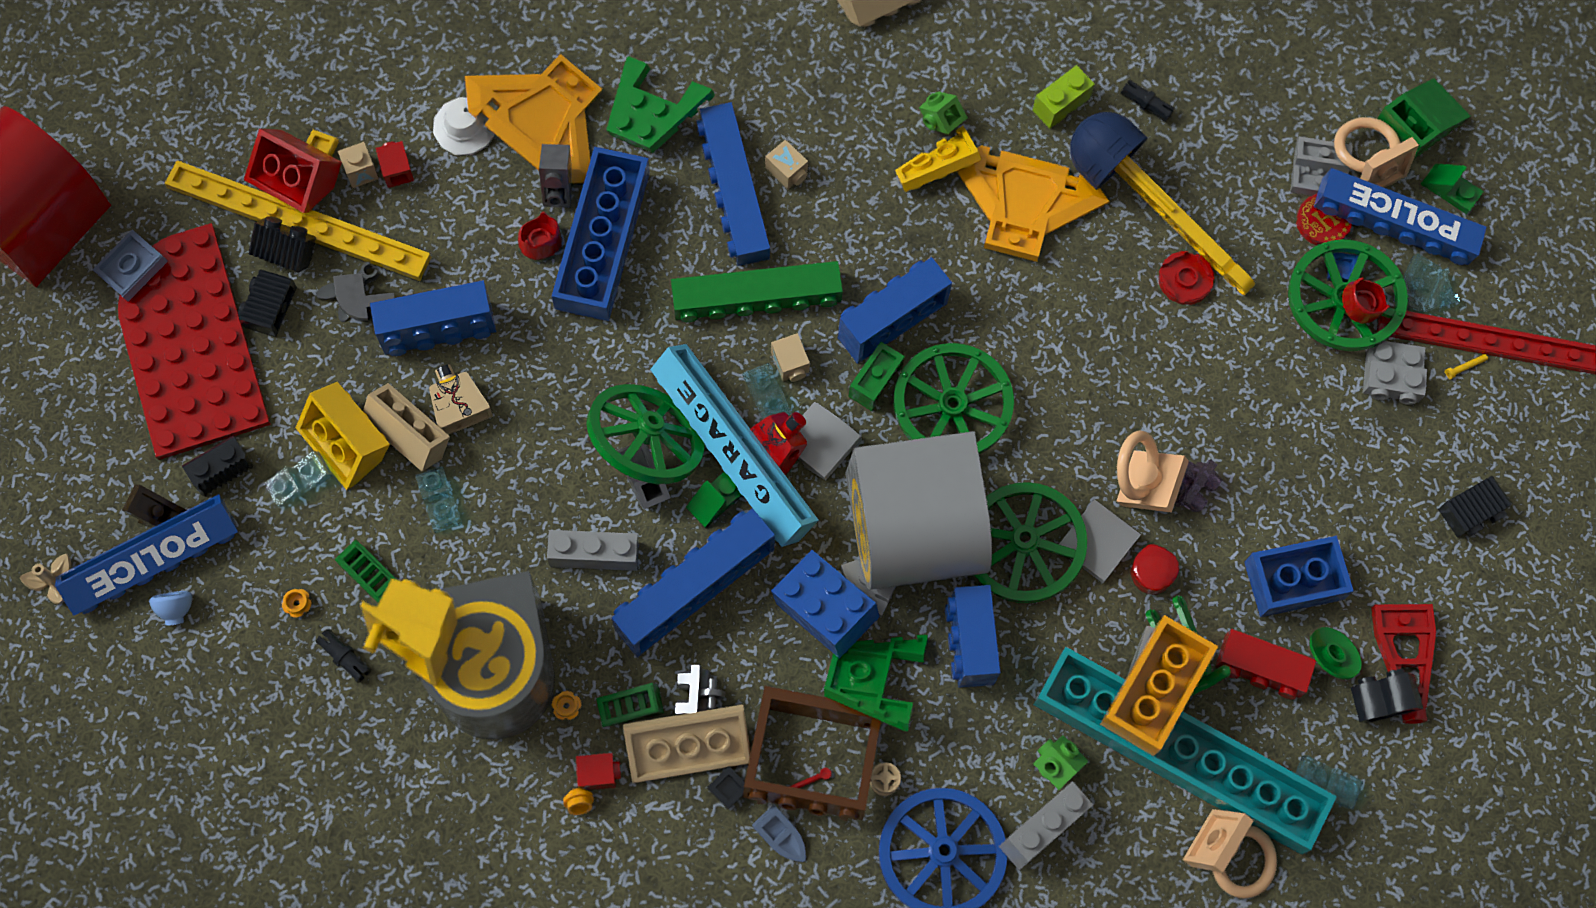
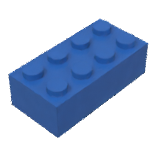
(894, 309)
(433, 318)

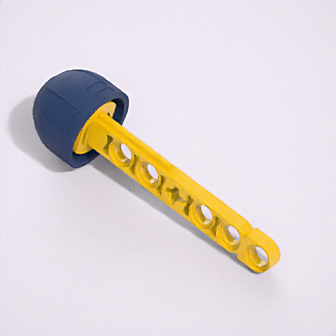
(1105, 146)

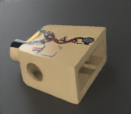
(457, 401)

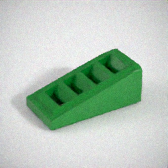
(349, 554)
(655, 701)

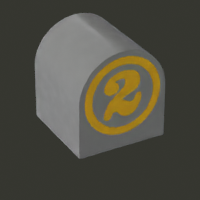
(919, 510)

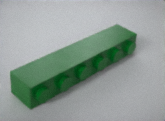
(756, 291)

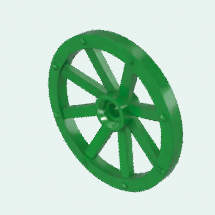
(1330, 338)
(954, 394)
(647, 429)
(1031, 548)

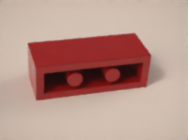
(1266, 664)

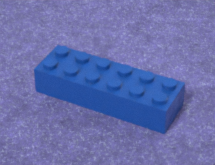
(601, 234)
(693, 582)

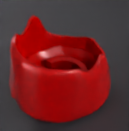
(540, 237)
(1364, 301)
(1154, 569)

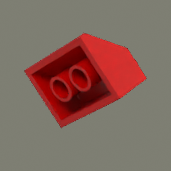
(291, 169)

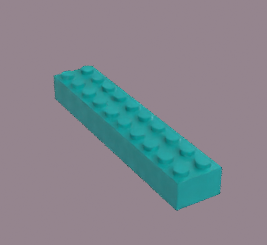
(1193, 757)

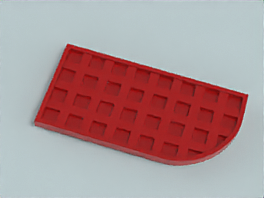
(191, 349)

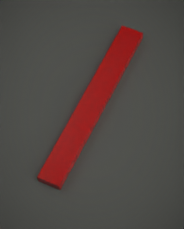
(1495, 341)

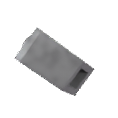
(555, 175)

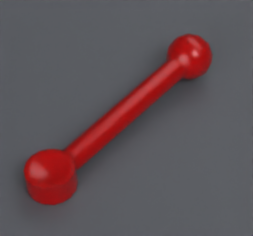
(825, 774)

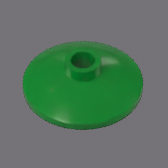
(1335, 653)

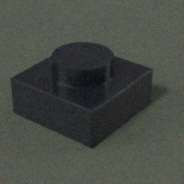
(727, 788)

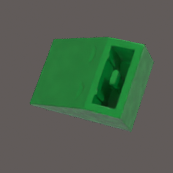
(1424, 114)

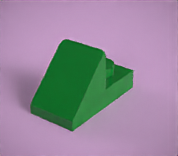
(1448, 184)
(713, 499)

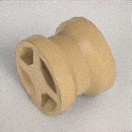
(888, 775)

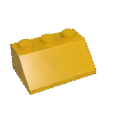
(341, 434)

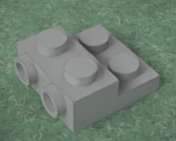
(1395, 372)

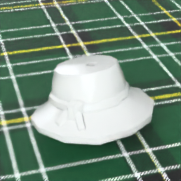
(459, 130)

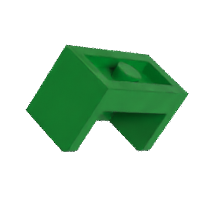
(875, 375)

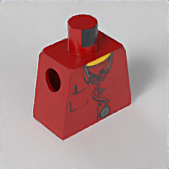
(782, 438)

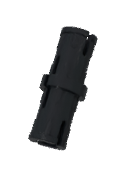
(1147, 100)
(343, 655)

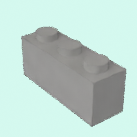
(593, 550)
(1045, 825)

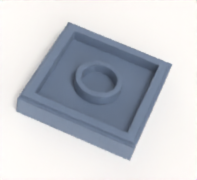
(130, 265)

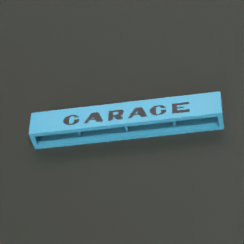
(734, 445)

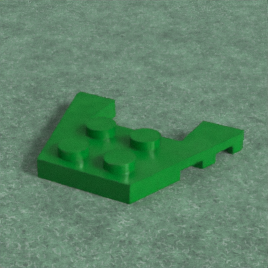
(646, 118)
(862, 676)

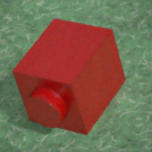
(394, 164)
(597, 771)

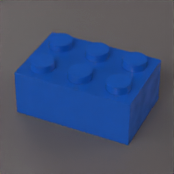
(1298, 576)
(825, 603)
(972, 636)

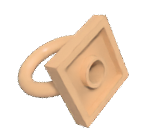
(1386, 165)
(1151, 477)
(1220, 841)

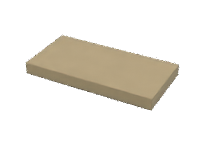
(687, 743)

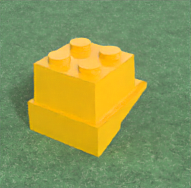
(414, 626)

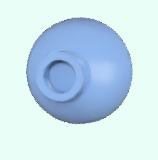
(171, 606)

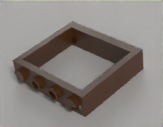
(792, 798)

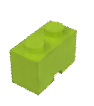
(1063, 96)

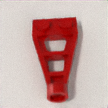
(1407, 620)

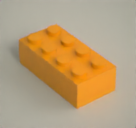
(1159, 685)

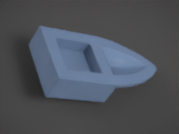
(780, 834)

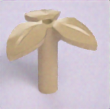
(41, 577)

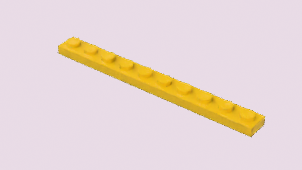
(328, 230)

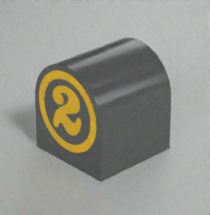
(497, 659)

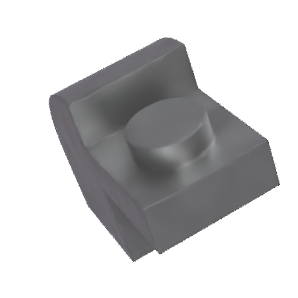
(352, 298)
(646, 493)

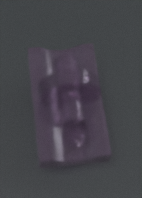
(1194, 479)

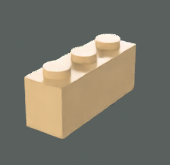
(406, 427)

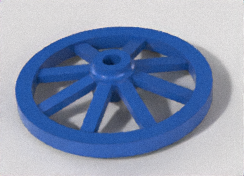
(978, 809)

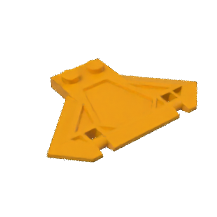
(538, 111)
(1026, 200)

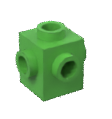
(942, 112)
(1059, 761)

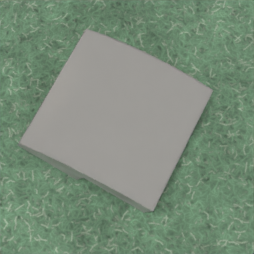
(1312, 162)
(827, 441)
(1107, 540)

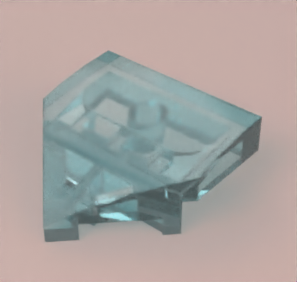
(1427, 285)

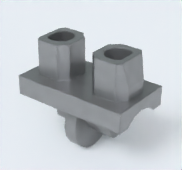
(702, 691)

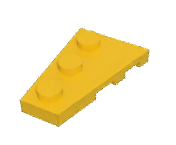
(946, 158)

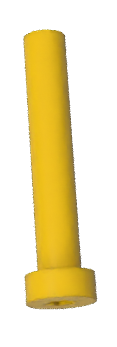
(1451, 373)

